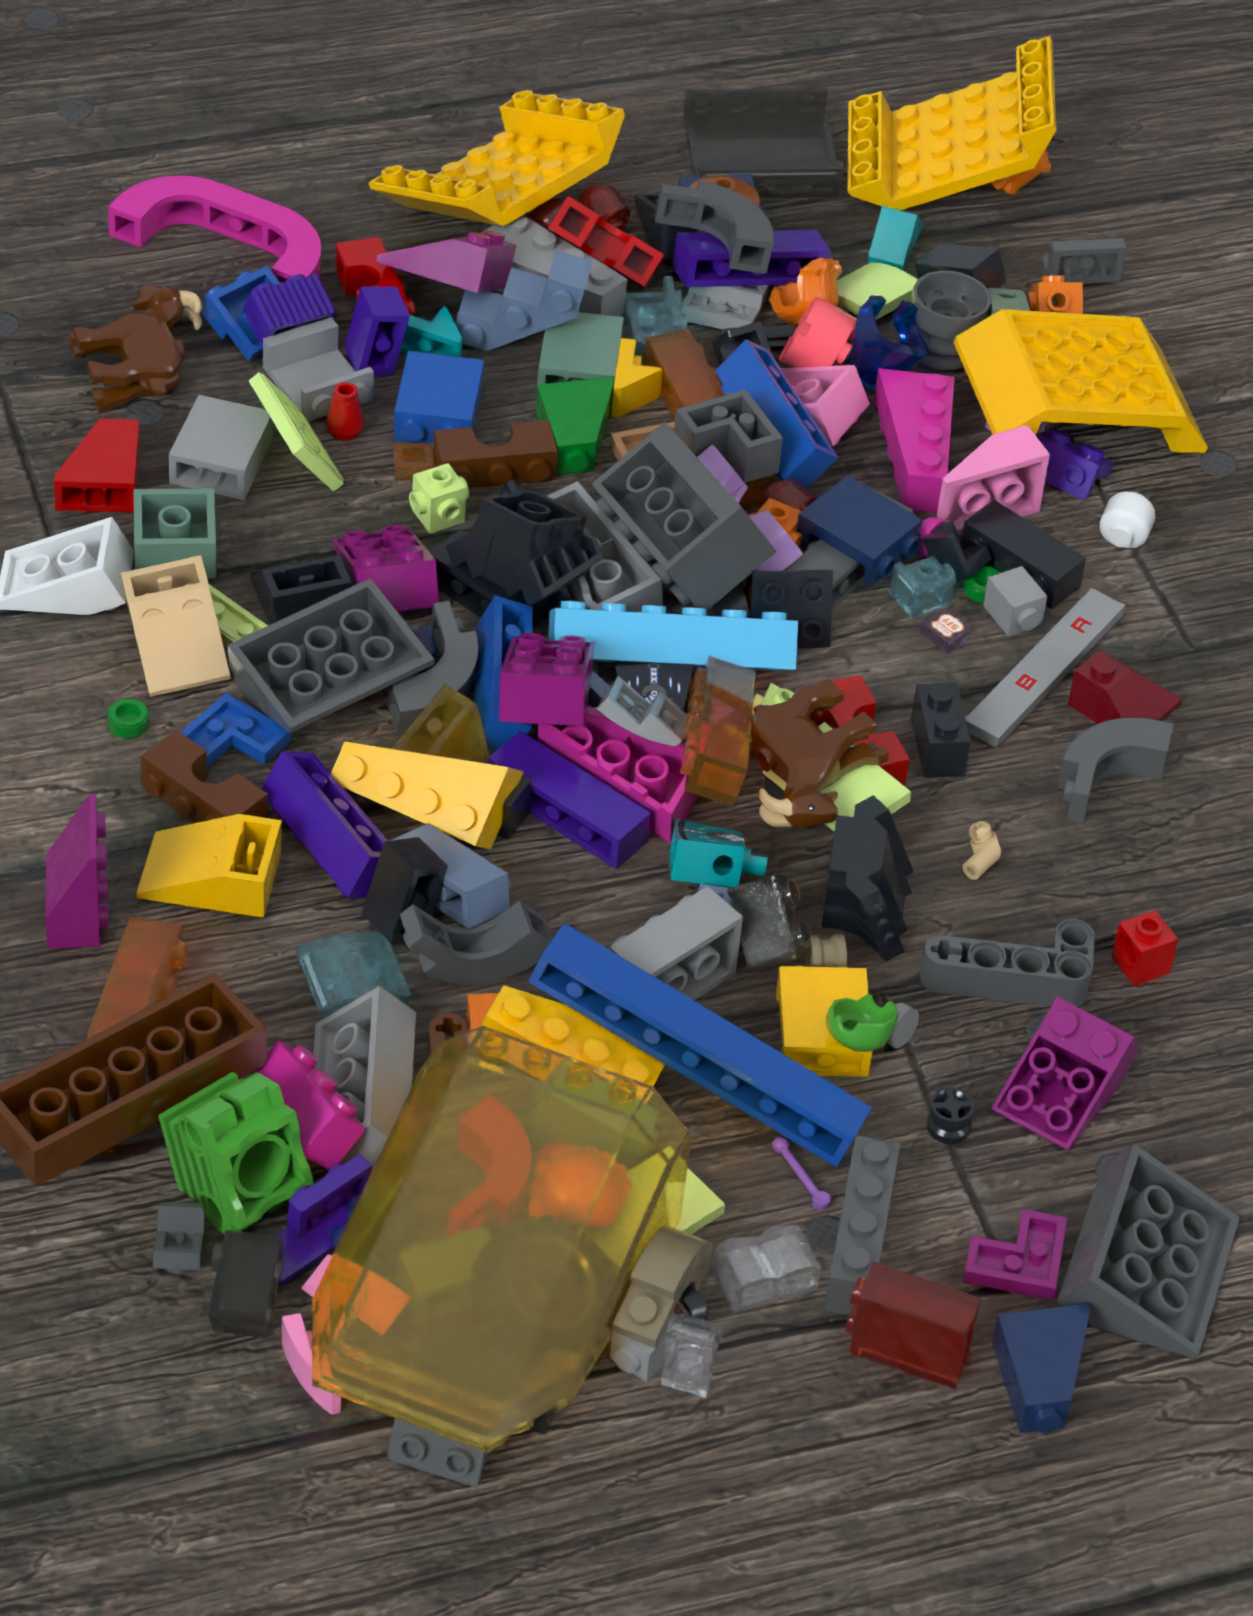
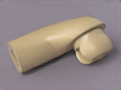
(985, 850)

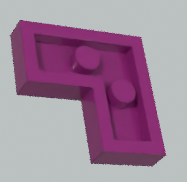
(1022, 1267)

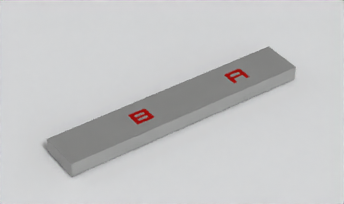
(1044, 667)

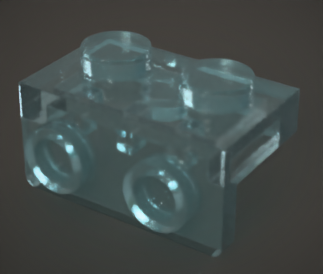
(654, 313)

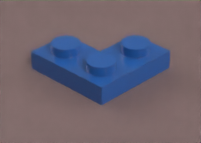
(237, 725)

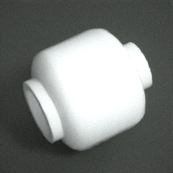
(1127, 519)

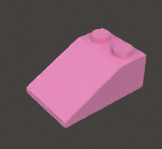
(830, 395)
(1003, 469)

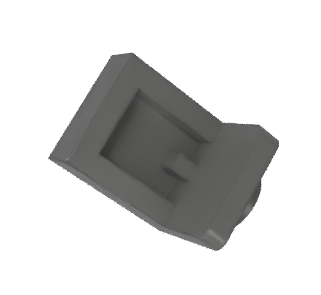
(179, 1237)

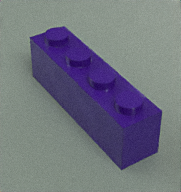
(704, 259)
(576, 801)
(325, 820)

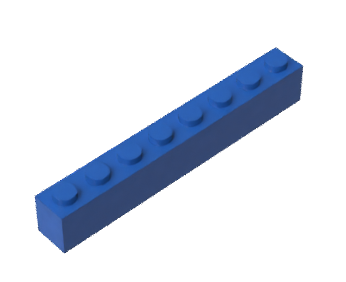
(699, 1044)

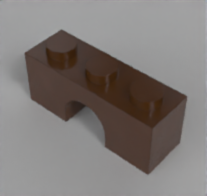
(525, 458)
(177, 775)

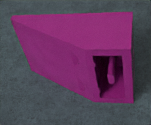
(394, 562)
(546, 680)
(75, 881)
(1066, 1074)

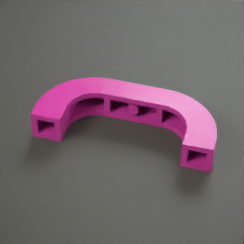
(220, 208)

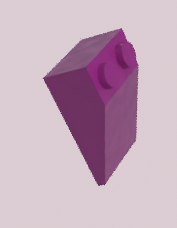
(470, 262)

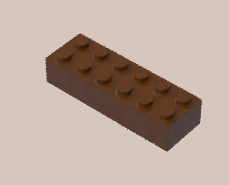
(126, 1077)

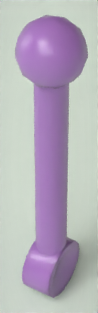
(820, 1199)

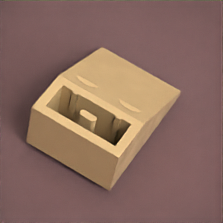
(175, 625)

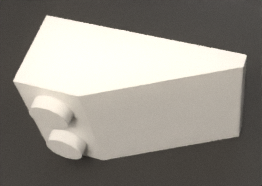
(68, 571)

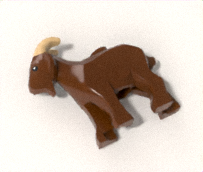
(145, 346)
(806, 756)

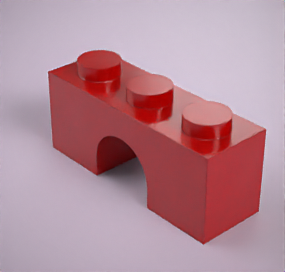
(606, 243)
(358, 268)
(857, 700)

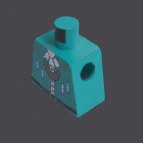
(696, 851)

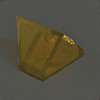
(448, 729)

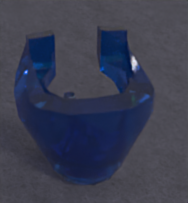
(874, 350)

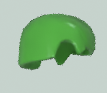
(861, 1023)

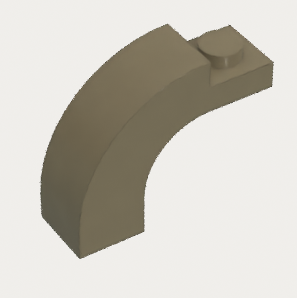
(658, 1281)

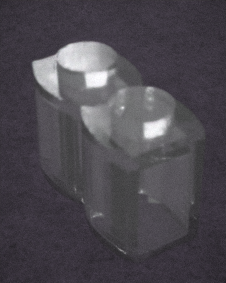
(765, 1267)

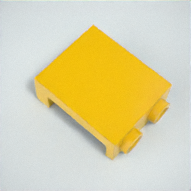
(804, 1003)

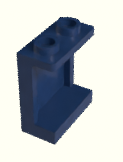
(862, 527)

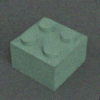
(174, 527)

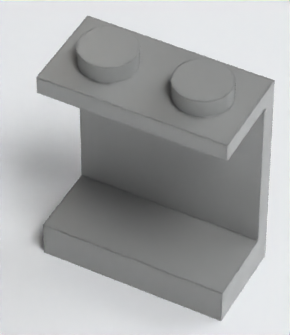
(309, 366)

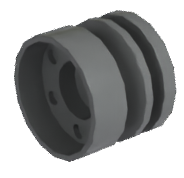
(947, 307)

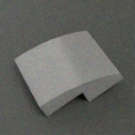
(724, 305)
(655, 721)

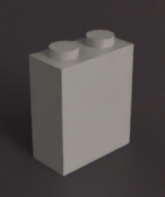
(221, 447)

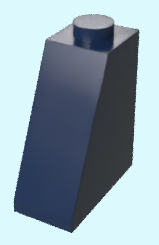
(1040, 1362)

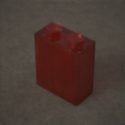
(912, 1324)

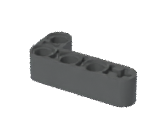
(1013, 970)

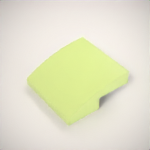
(875, 280)

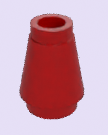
(345, 413)

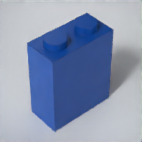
(437, 395)

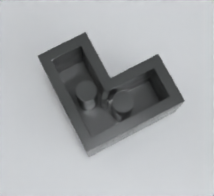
(736, 430)

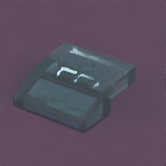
(349, 967)

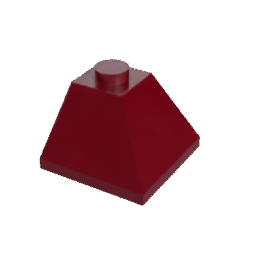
(1112, 690)

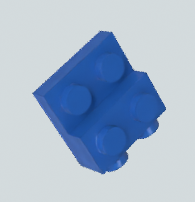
(225, 310)

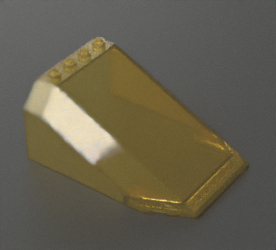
(496, 1238)

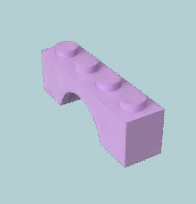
(786, 549)

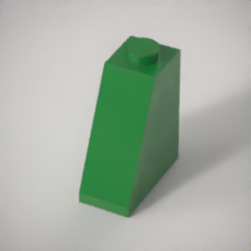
(577, 418)

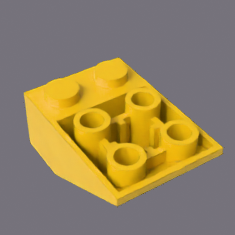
(215, 864)

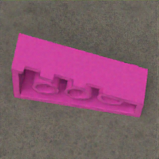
(917, 428)
(629, 764)

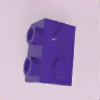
(1073, 466)

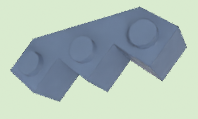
(526, 306)

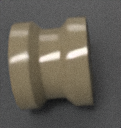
(827, 952)

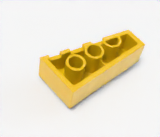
(436, 790)
(568, 1033)

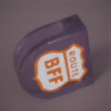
(946, 630)

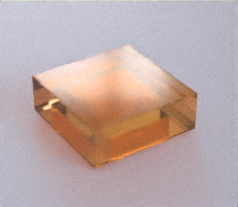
(411, 459)

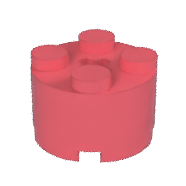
(820, 336)

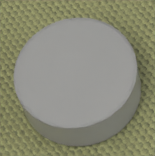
(905, 1025)

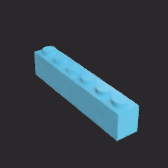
(678, 638)

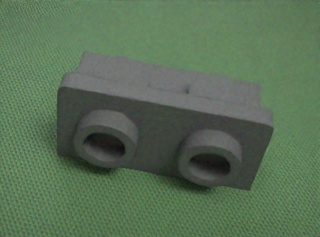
(1086, 260)
(435, 1453)

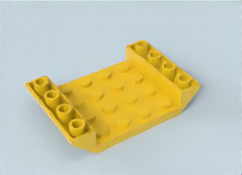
(955, 137)
(541, 153)
(1074, 371)

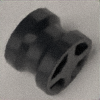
(954, 1104)

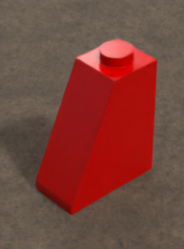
(101, 469)

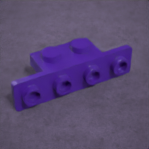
(315, 1211)

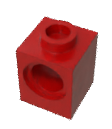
(1144, 947)

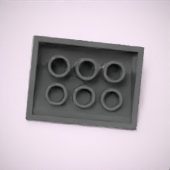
(326, 657)
(1150, 1254)

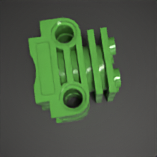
(236, 1150)

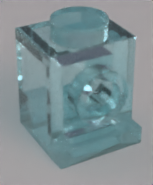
(922, 585)

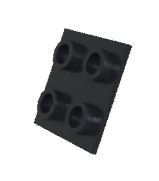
(800, 594)

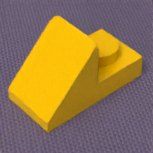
(633, 383)

